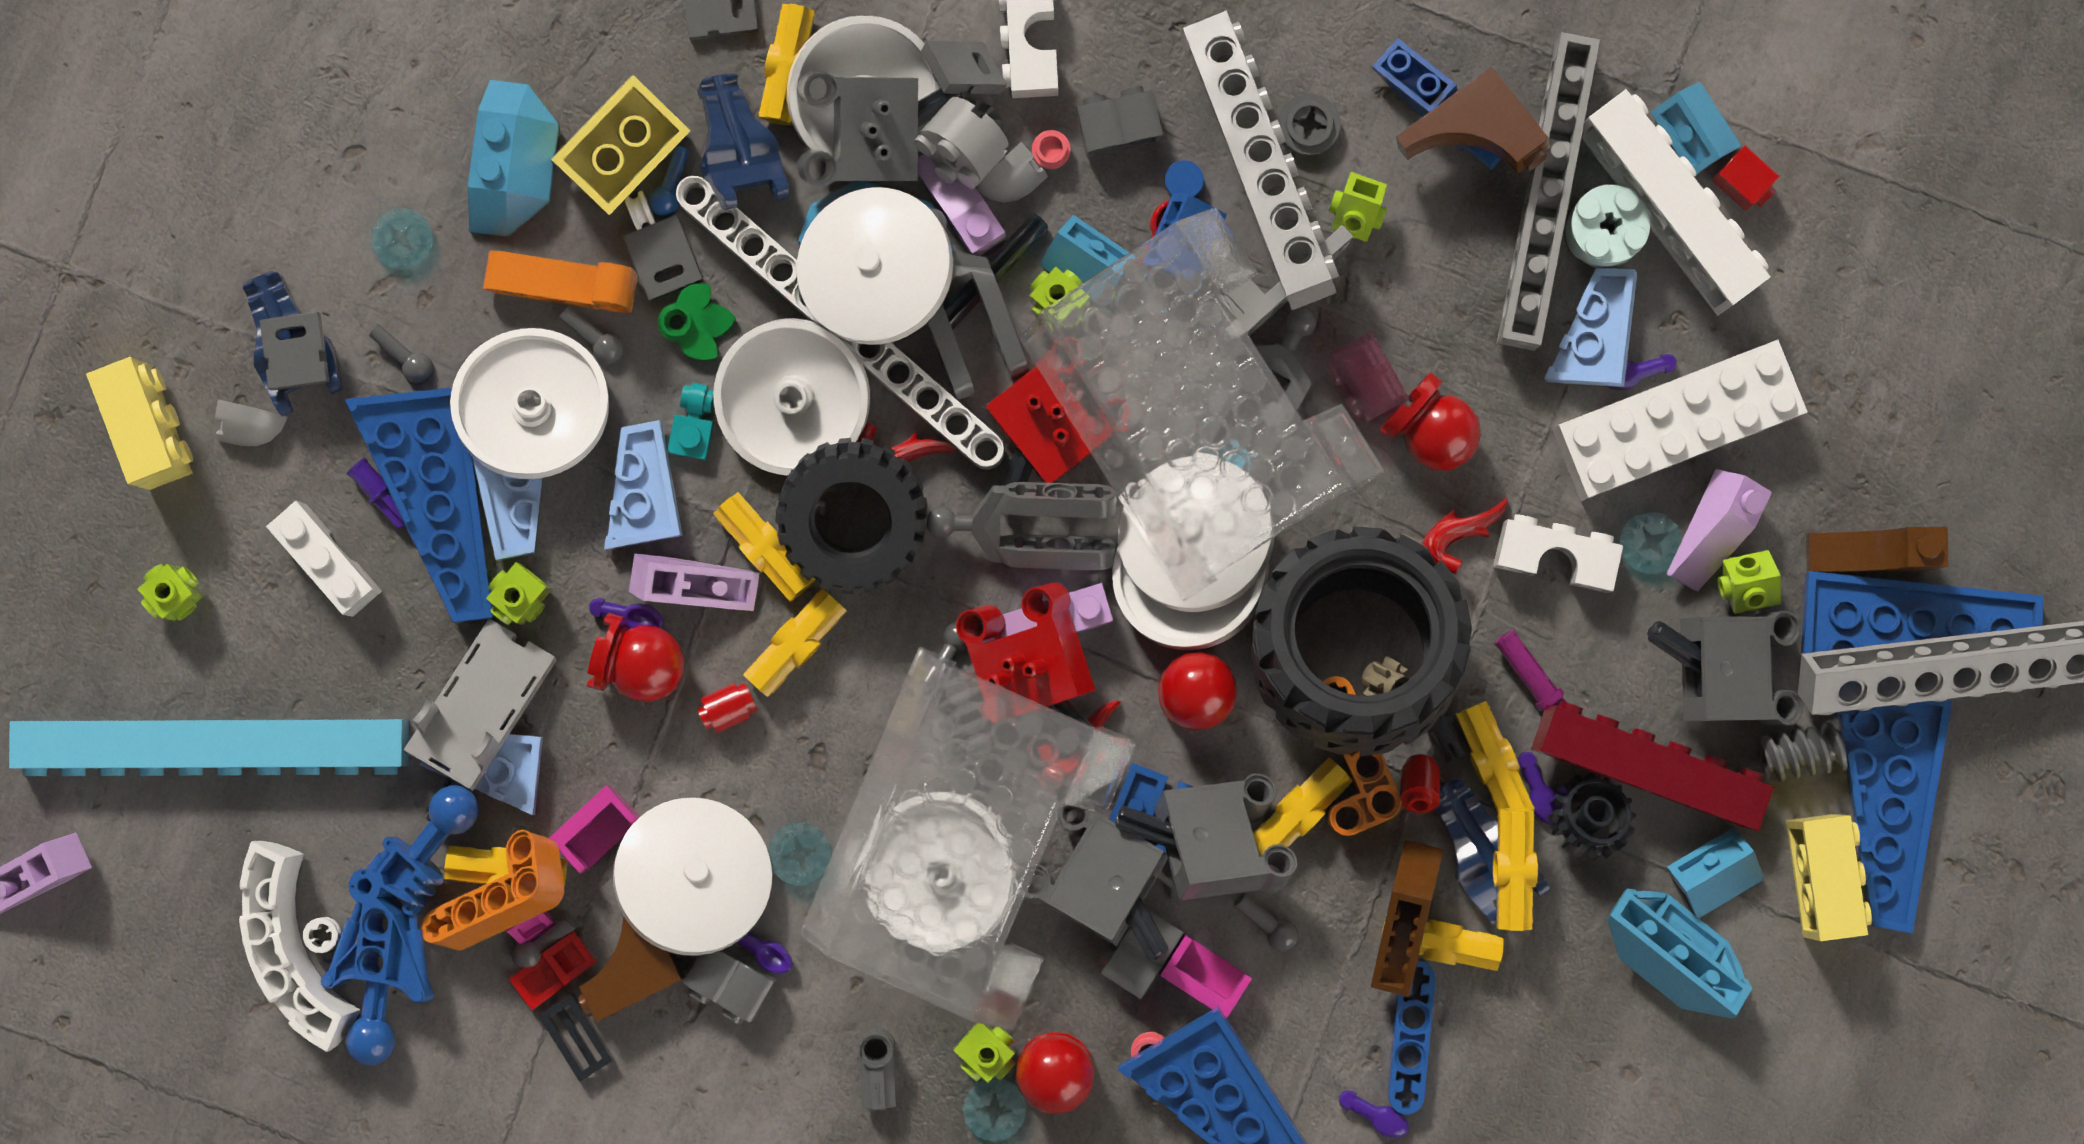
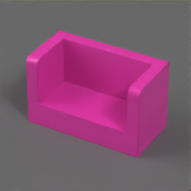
(595, 829)
(1205, 975)

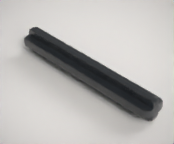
(1000, 264)

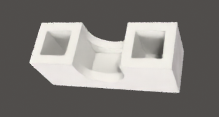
(1030, 70)
(322, 559)
(1592, 559)

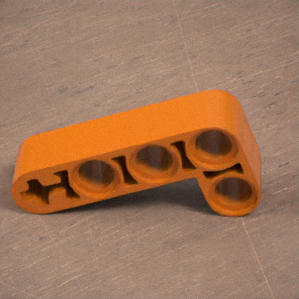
(563, 282)
(1366, 787)
(527, 891)

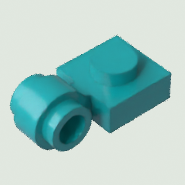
(691, 434)

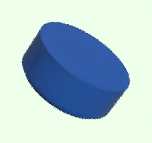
(1184, 178)

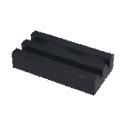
(590, 1030)

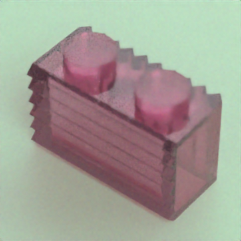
(1367, 378)

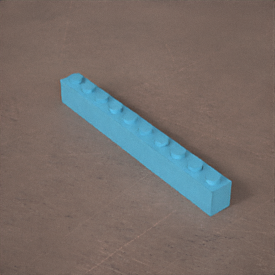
(208, 744)

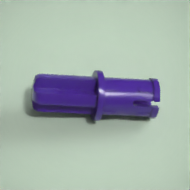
(374, 487)

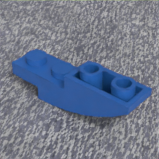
(1422, 87)

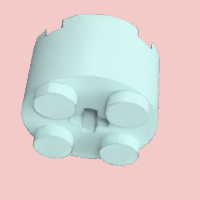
(1619, 207)

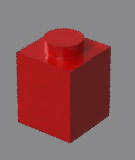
(1746, 179)

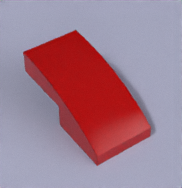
(553, 972)

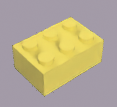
(620, 145)
(140, 423)
(1828, 877)

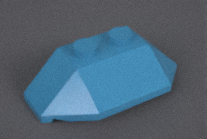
(510, 159)
(1678, 953)

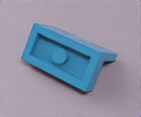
(1696, 127)
(1081, 250)
(1716, 872)

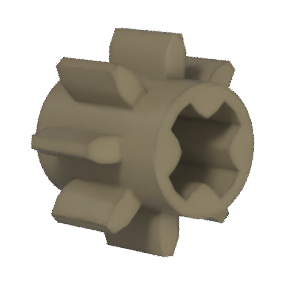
(1383, 677)

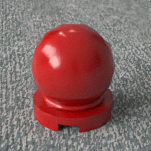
(1436, 427)
(638, 661)
(1197, 691)
(1055, 1072)

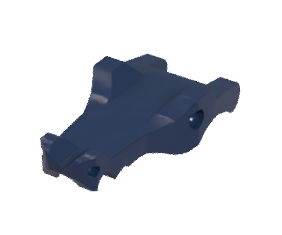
(738, 147)
(271, 299)
(1474, 846)

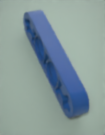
(1417, 1037)

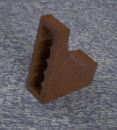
(1483, 117)
(1878, 551)
(1406, 918)
(629, 976)

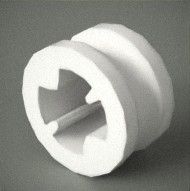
(639, 210)
(316, 924)

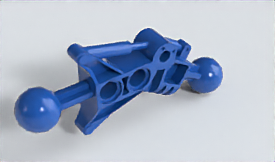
(411, 876)

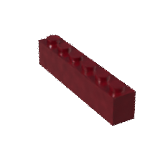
(1653, 767)

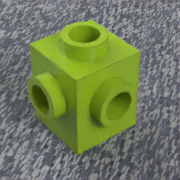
(1359, 206)
(1049, 285)
(1750, 582)
(531, 591)
(182, 592)
(982, 1037)

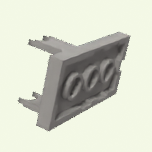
(1256, 308)
(468, 715)

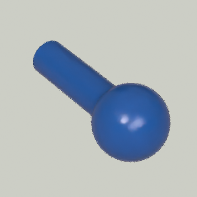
(663, 198)

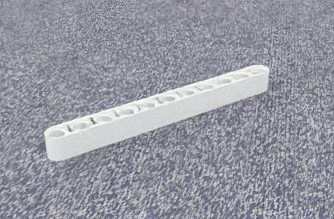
(878, 366)

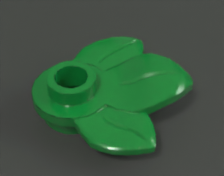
(702, 322)

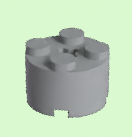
(962, 143)

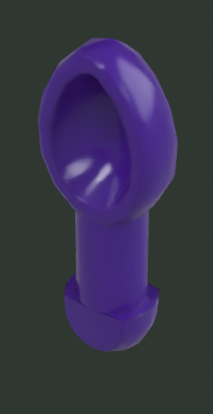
(1636, 371)
(635, 614)
(1540, 792)
(769, 954)
(1382, 1118)

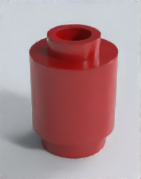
(726, 707)
(1420, 784)

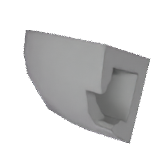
(1013, 176)
(246, 424)

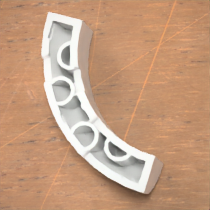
(277, 951)

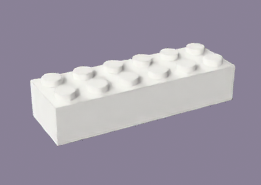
(1678, 207)
(1679, 420)

